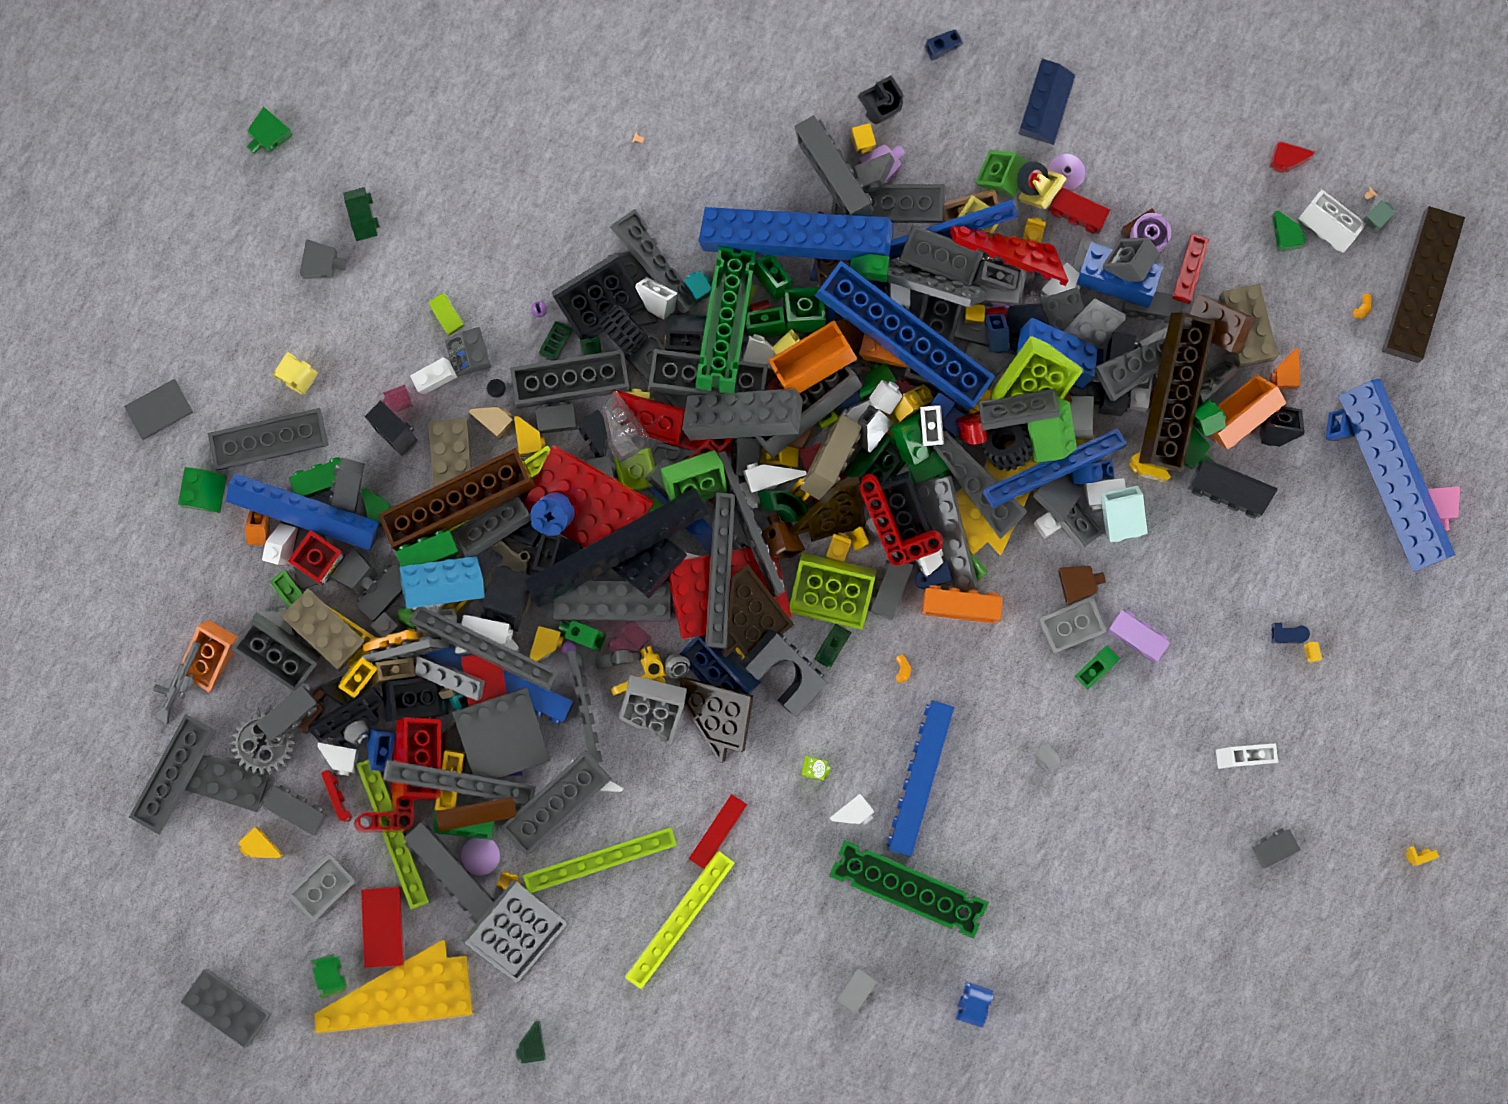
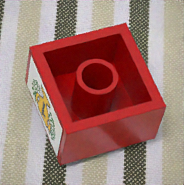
(316, 558)

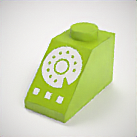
(815, 768)

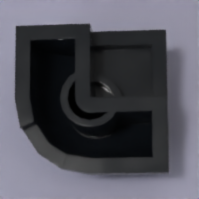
(882, 100)

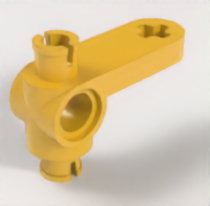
(649, 659)

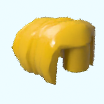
(505, 879)

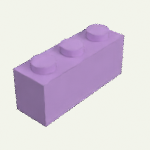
(1138, 635)

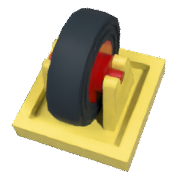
(1038, 184)

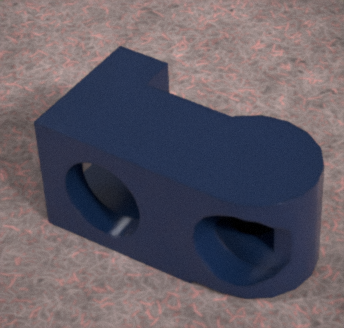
(942, 44)
(936, 578)
(1289, 635)

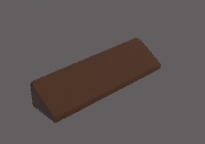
(476, 814)

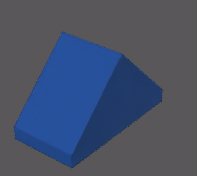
(1338, 426)

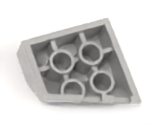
(653, 706)

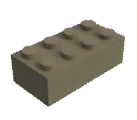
(1260, 342)
(449, 449)
(831, 457)
(323, 629)

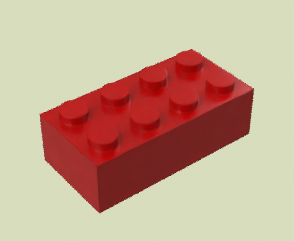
(418, 744)

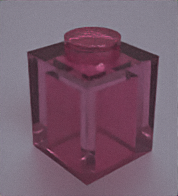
(397, 399)

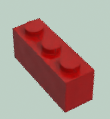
(1079, 210)

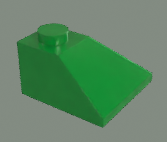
(875, 375)

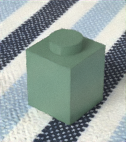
(1379, 215)

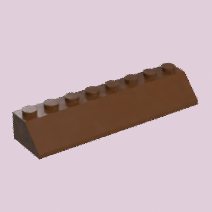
(457, 499)

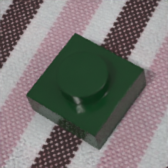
(590, 346)

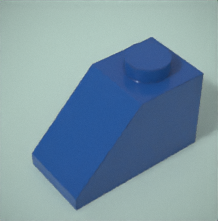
(380, 748)

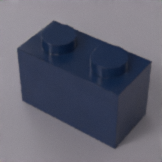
(997, 332)

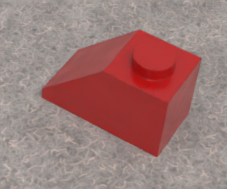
(1288, 157)

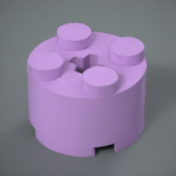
(1156, 226)

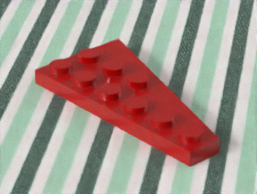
(1016, 252)

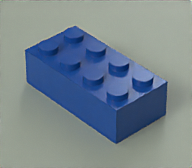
(1098, 279)
(1075, 349)

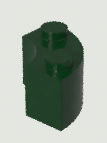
(360, 213)
(784, 503)

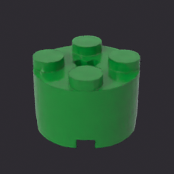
(328, 976)

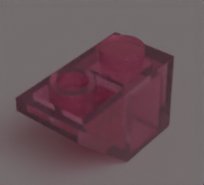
(631, 639)

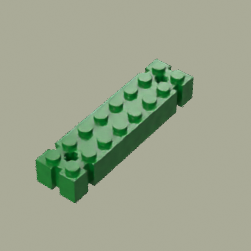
(726, 320)
(909, 889)

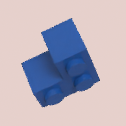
(949, 414)

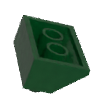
(881, 462)

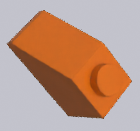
(1288, 372)
(257, 528)

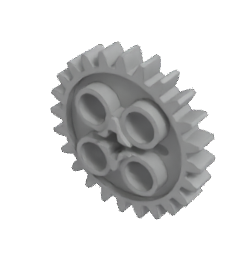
(246, 735)

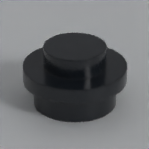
(496, 388)

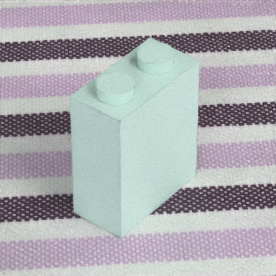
(1124, 514)

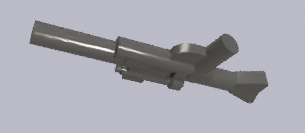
(180, 682)

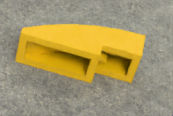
(454, 762)

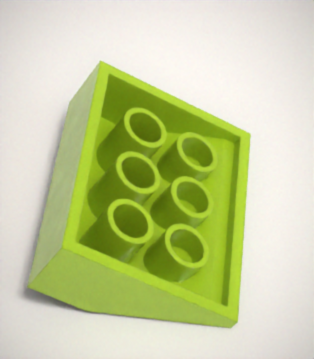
(1037, 369)
(832, 590)

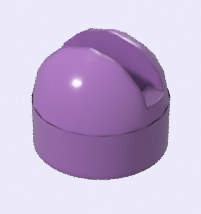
(542, 307)
(568, 646)

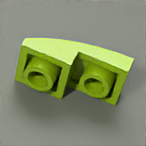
(446, 314)

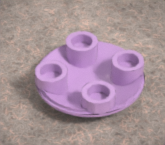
(480, 856)

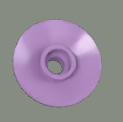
(1077, 169)

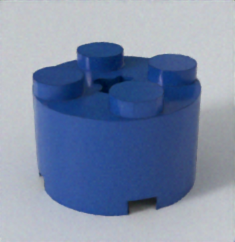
(553, 522)
(974, 1004)

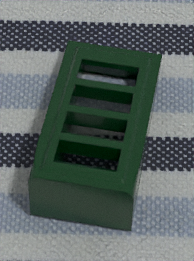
(548, 355)

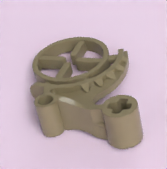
(512, 560)

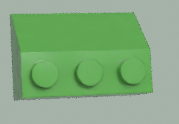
(1053, 437)
(700, 472)

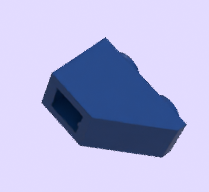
(1094, 472)

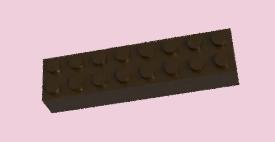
(1423, 284)
(1176, 392)

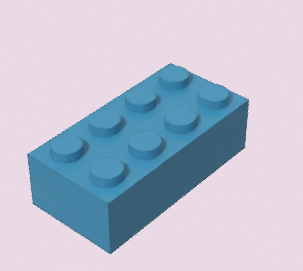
(441, 582)

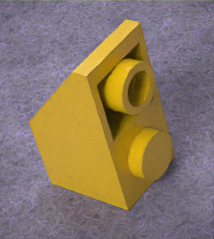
(912, 401)

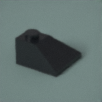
(1019, 315)
(1282, 427)

